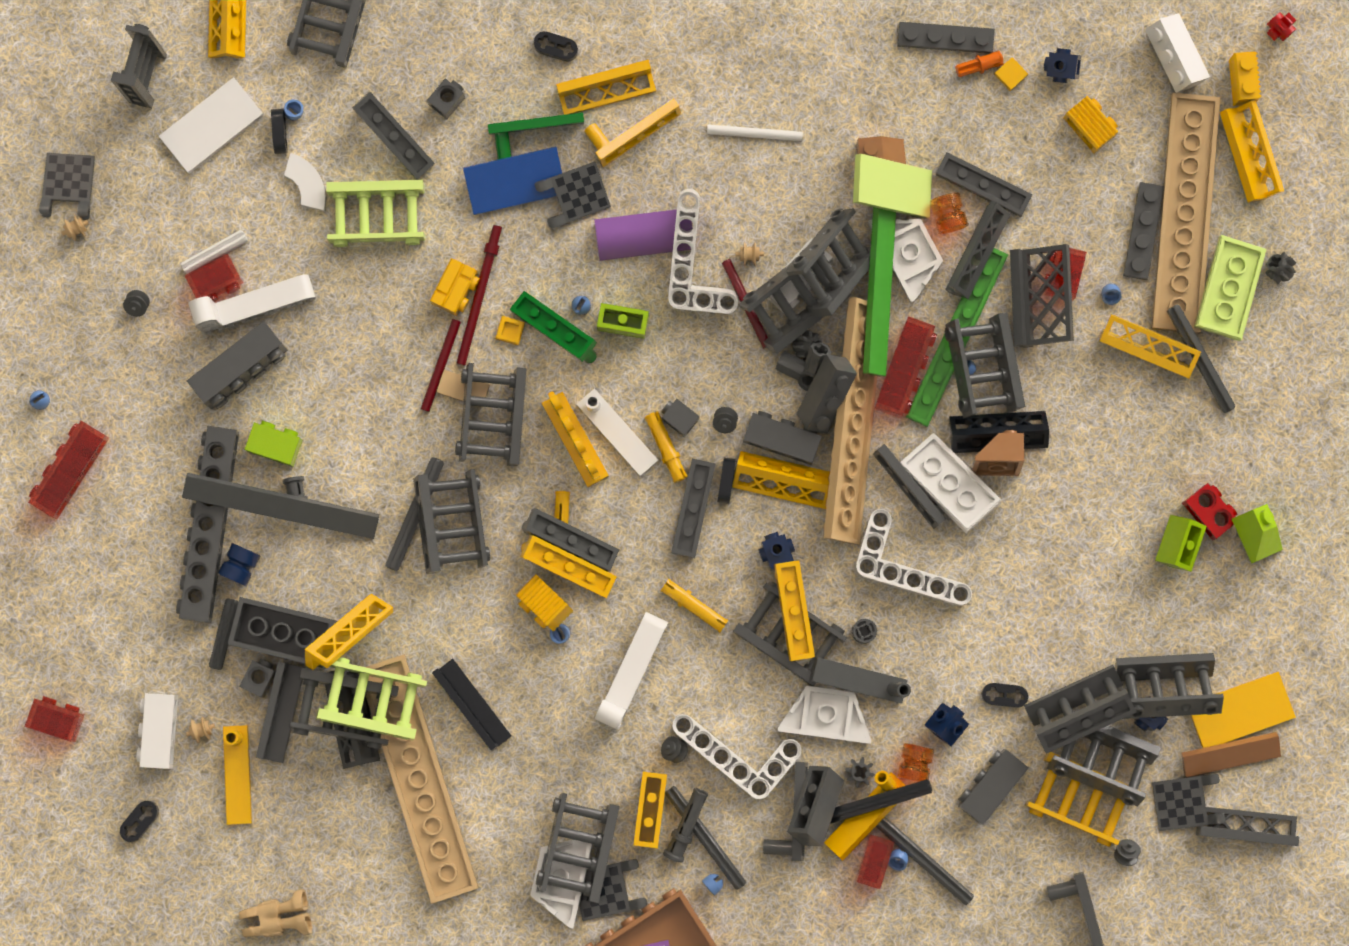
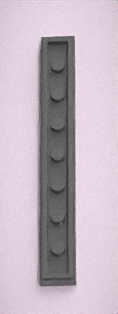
(280, 505)

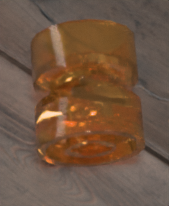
(950, 221)
(915, 762)

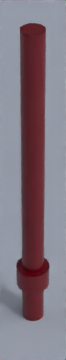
(491, 250)

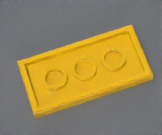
(1245, 711)

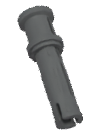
(682, 835)

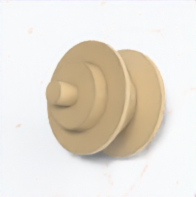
(75, 227)
(749, 253)
(200, 729)

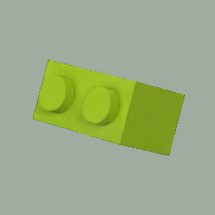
(622, 320)
(274, 444)
(1180, 543)

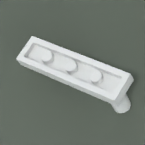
(617, 432)

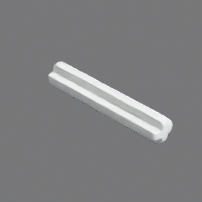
(214, 251)

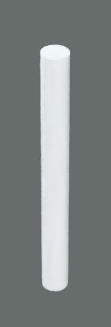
(754, 132)

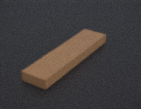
(1231, 754)

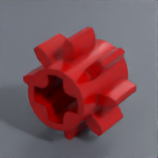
(1281, 26)

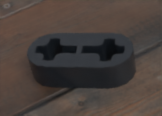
(556, 40)
(279, 131)
(726, 480)
(1003, 701)
(143, 824)

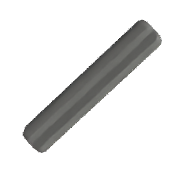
(223, 633)

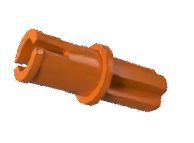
(980, 64)

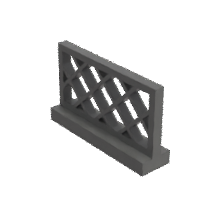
(1022, 296)

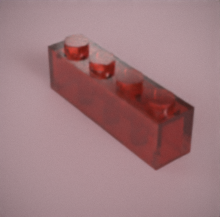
(904, 368)
(68, 469)

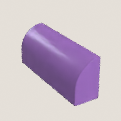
(638, 234)

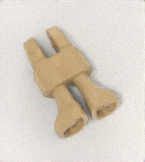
(270, 916)

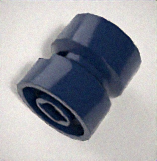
(239, 564)

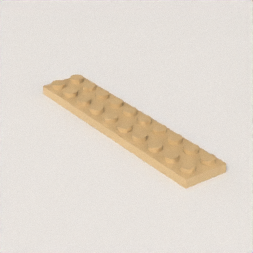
(1186, 207)
(851, 437)
(424, 796)

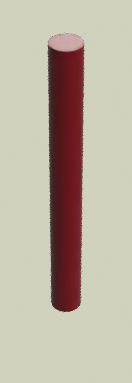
(741, 292)
(440, 365)

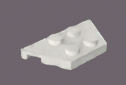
(914, 256)
(826, 715)
(560, 901)

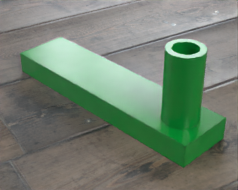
(502, 130)
(555, 327)

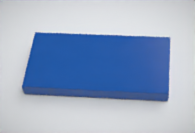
(511, 180)

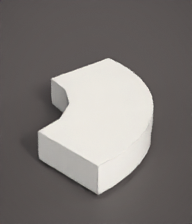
(309, 182)

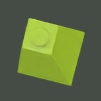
(1258, 533)

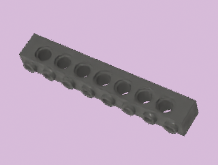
(214, 537)

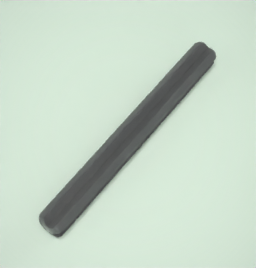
(1204, 364)
(411, 521)
(708, 841)
(925, 861)

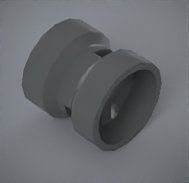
(864, 631)

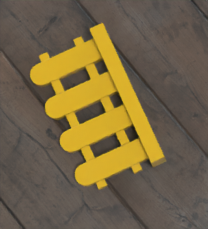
(574, 439)

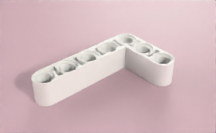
(687, 261)
(246, 307)
(902, 572)
(631, 671)
(733, 760)

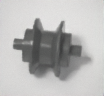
(136, 303)
(725, 420)
(674, 749)
(1127, 852)

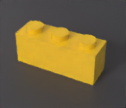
(650, 809)

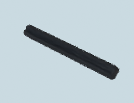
(881, 800)

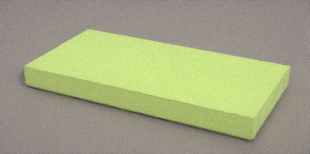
(892, 186)
(1230, 288)

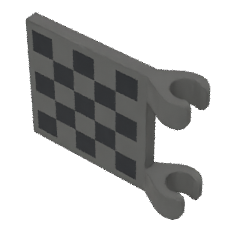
(67, 179)
(578, 193)
(1182, 802)
(613, 893)

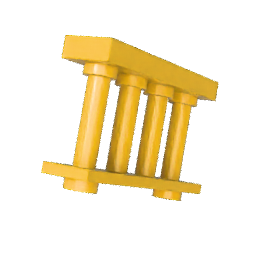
(1038, 808)

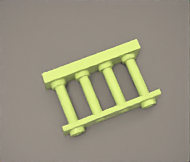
(364, 190)
(379, 722)

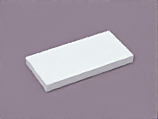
(211, 125)
(950, 483)

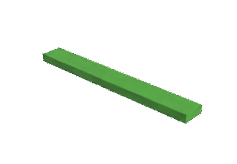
(879, 292)
(941, 366)

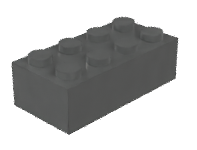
(237, 366)
(276, 629)

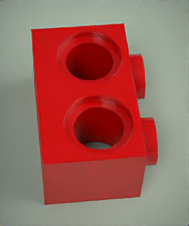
(1206, 515)

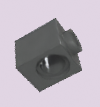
(446, 108)
(679, 417)
(248, 681)

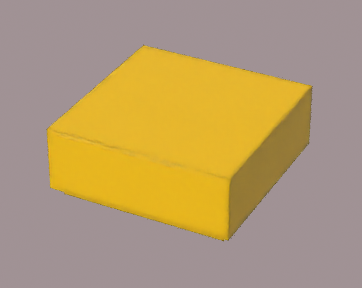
(1011, 74)
(510, 330)

